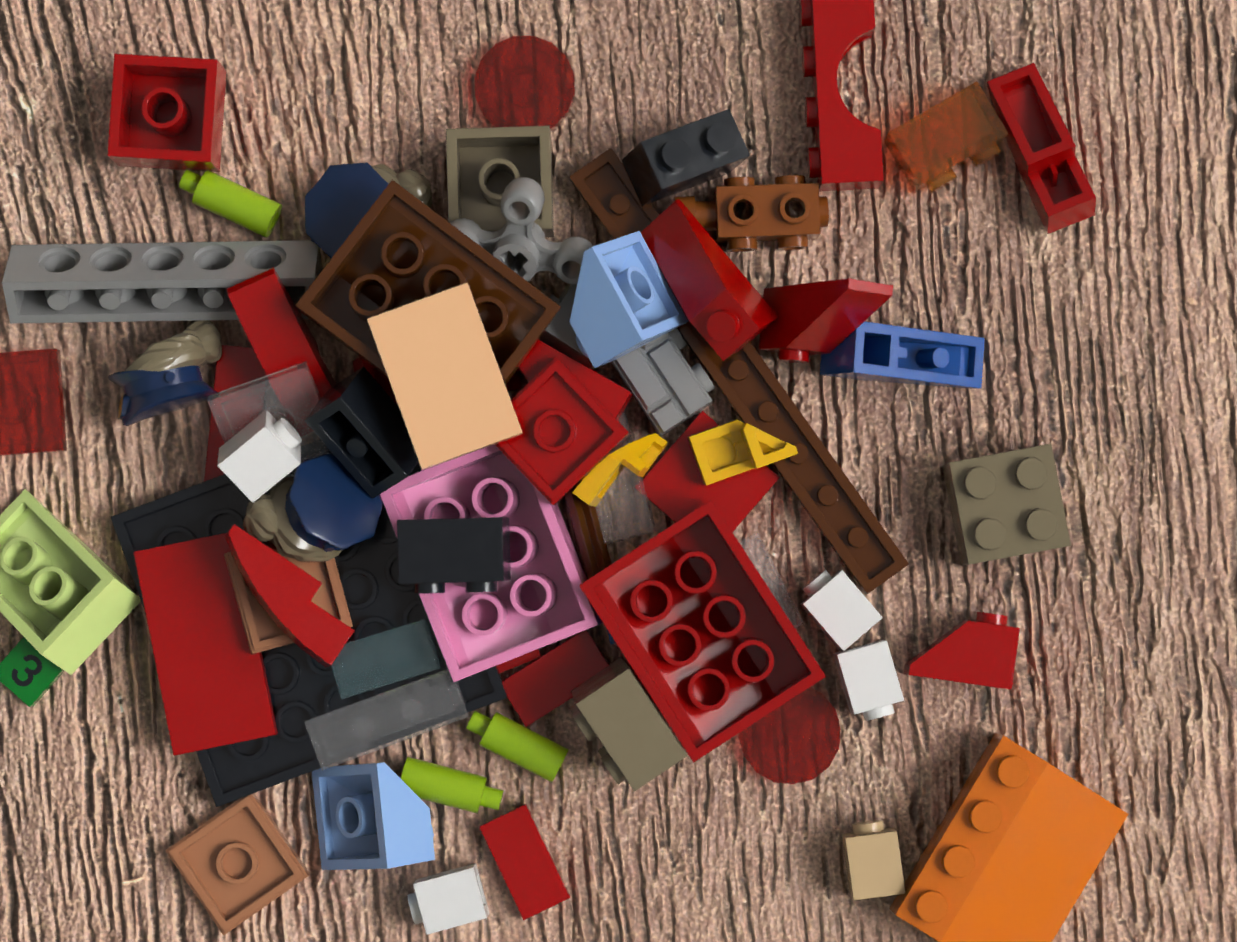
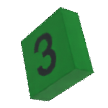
(28, 673)

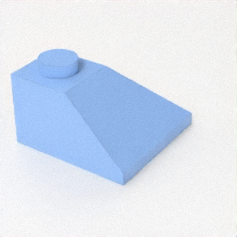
(621, 300)
(369, 819)

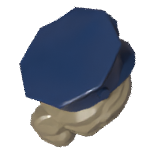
(347, 194)
(169, 374)
(314, 512)

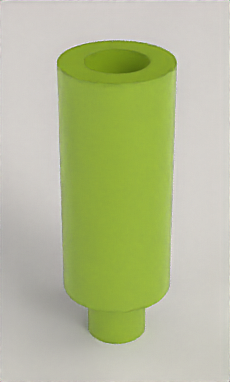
(232, 201)
(518, 744)
(450, 786)

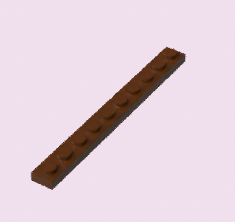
(761, 403)

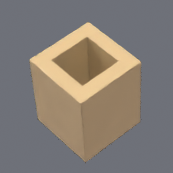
(873, 861)

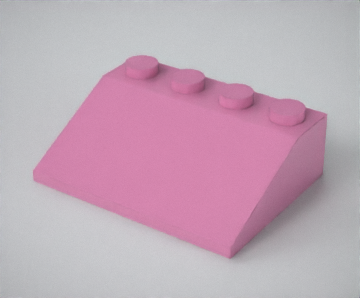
(544, 591)

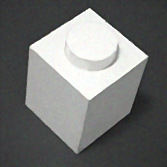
(260, 455)
(839, 608)
(869, 679)
(448, 899)

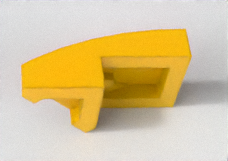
(735, 449)
(635, 456)

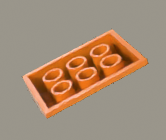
(1009, 852)

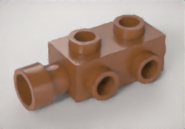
(768, 216)

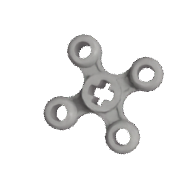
(522, 241)

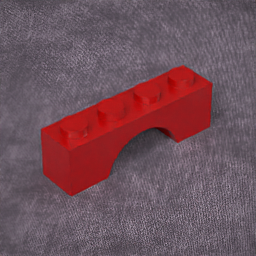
(846, 148)

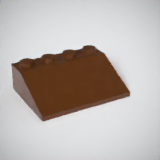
(409, 253)

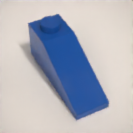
(907, 357)

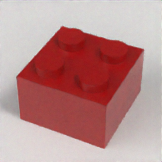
(167, 112)

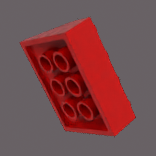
(702, 631)

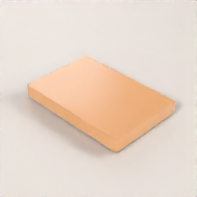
(444, 376)

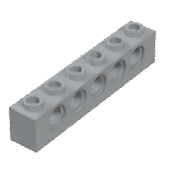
(146, 279)

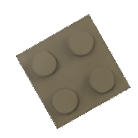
(486, 161)
(1006, 504)
(628, 725)

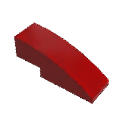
(1042, 148)
(277, 327)
(286, 597)

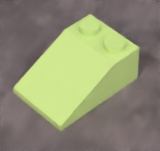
(56, 585)

